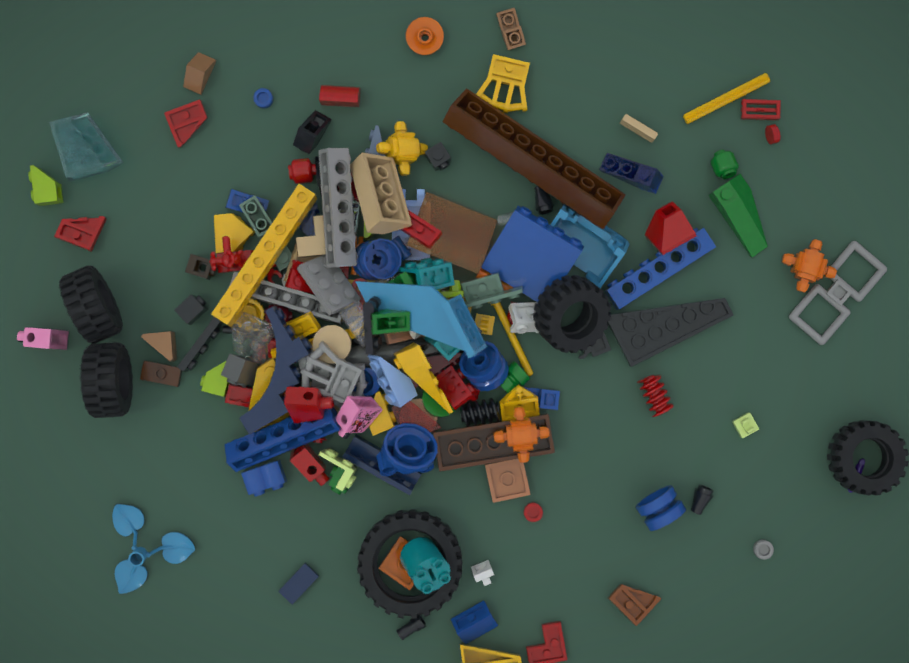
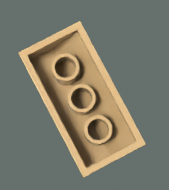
(380, 193)

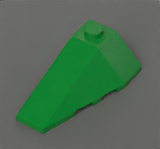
(739, 210)

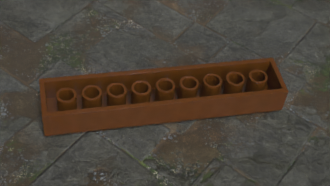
(534, 158)

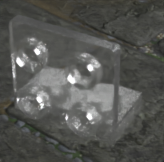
(251, 337)

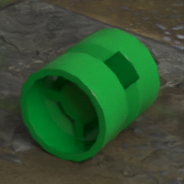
(515, 377)

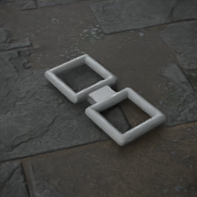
(838, 293)

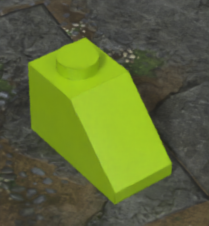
(214, 382)

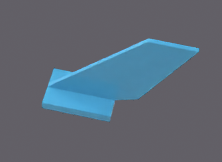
(429, 313)

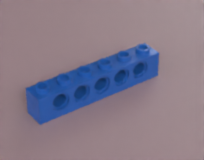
(619, 298)
(277, 440)

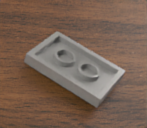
(328, 284)

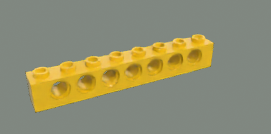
(264, 255)

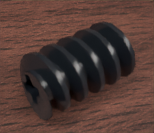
(480, 412)

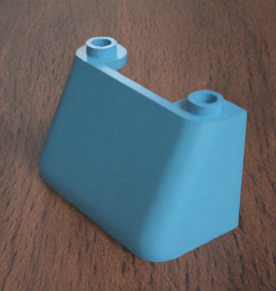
(601, 248)

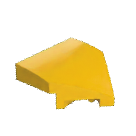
(234, 228)
(518, 398)

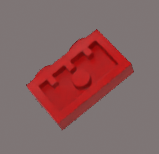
(454, 387)

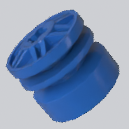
(386, 261)

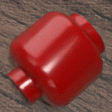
(302, 171)

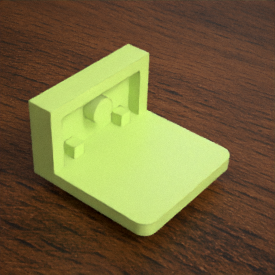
(348, 476)

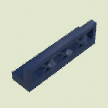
(364, 456)

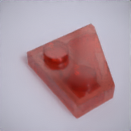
(413, 414)

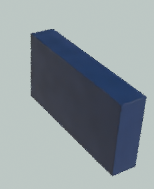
(298, 583)

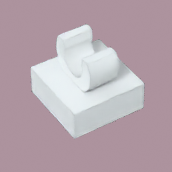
(483, 572)

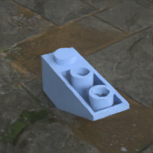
(396, 385)

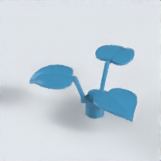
(130, 572)

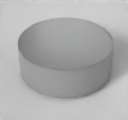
(763, 549)

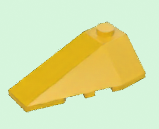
(415, 365)

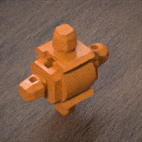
(809, 265)
(521, 434)

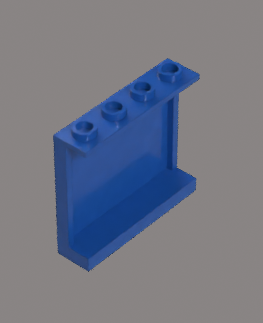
(531, 253)

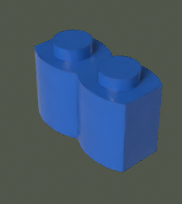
(264, 477)

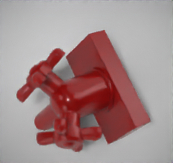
(228, 260)

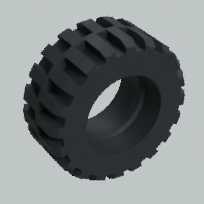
(558, 299)
(90, 304)
(106, 380)
(892, 457)

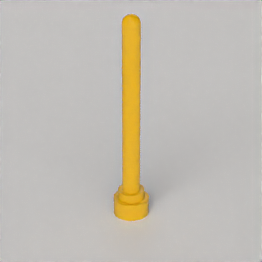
(513, 339)

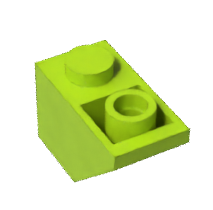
(45, 188)

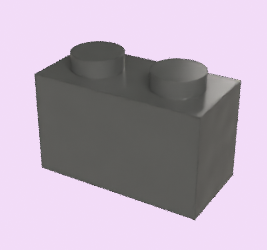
(240, 370)

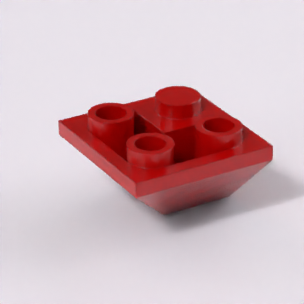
(669, 228)

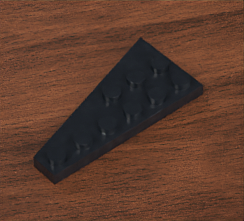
(657, 329)

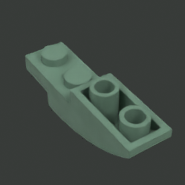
(260, 223)

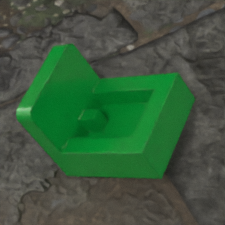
(336, 474)

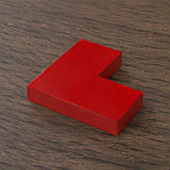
(554, 647)

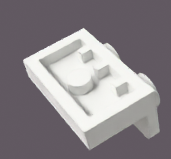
(522, 317)

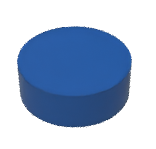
(263, 98)

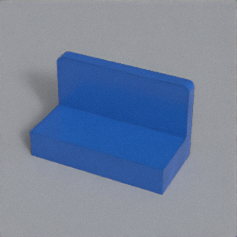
(474, 622)

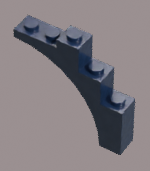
(285, 374)

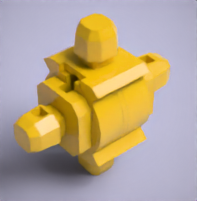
(402, 147)

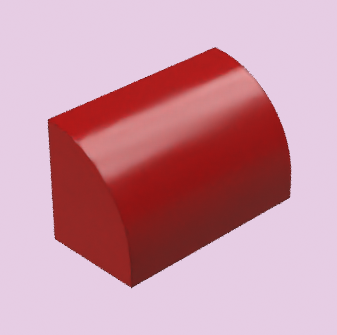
(339, 96)

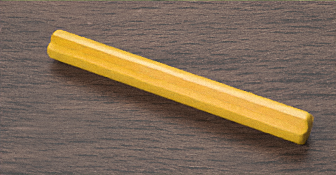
(726, 98)

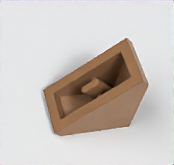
(198, 72)
(164, 343)

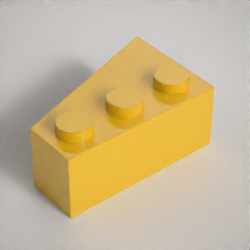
(475, 654)

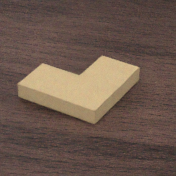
(312, 244)

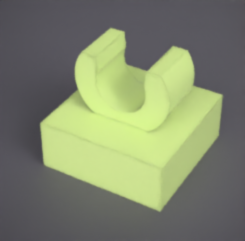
(745, 425)

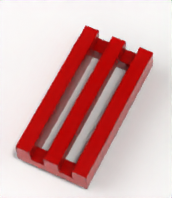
(744, 109)

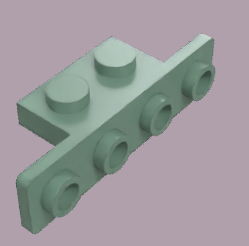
(487, 289)

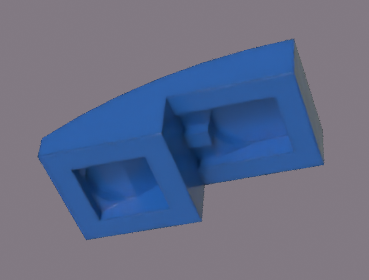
(236, 198)
(546, 398)

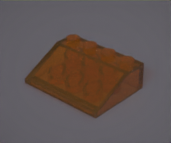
(463, 236)

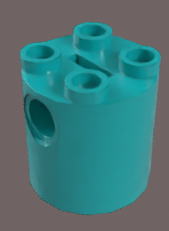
(425, 564)

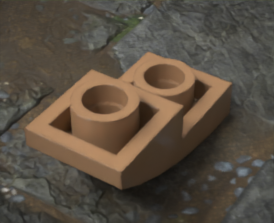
(510, 28)

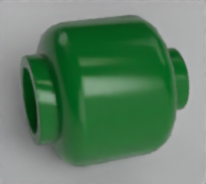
(724, 164)

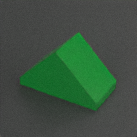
(390, 321)

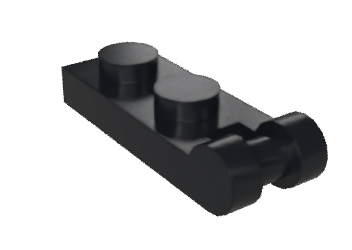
(372, 342)

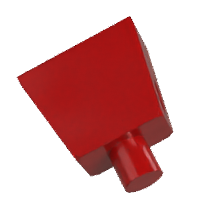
(306, 403)
(303, 458)

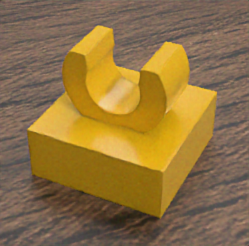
(485, 323)

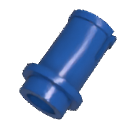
(405, 252)

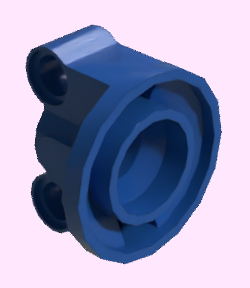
(407, 450)

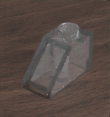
(353, 318)

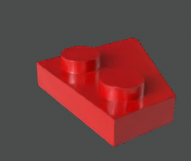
(185, 121)
(81, 231)

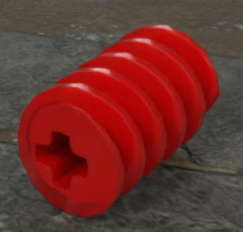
(656, 394)

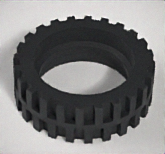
(370, 575)

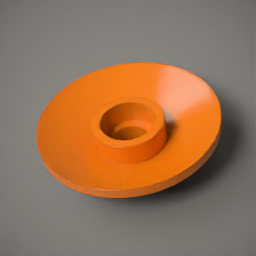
(421, 27)

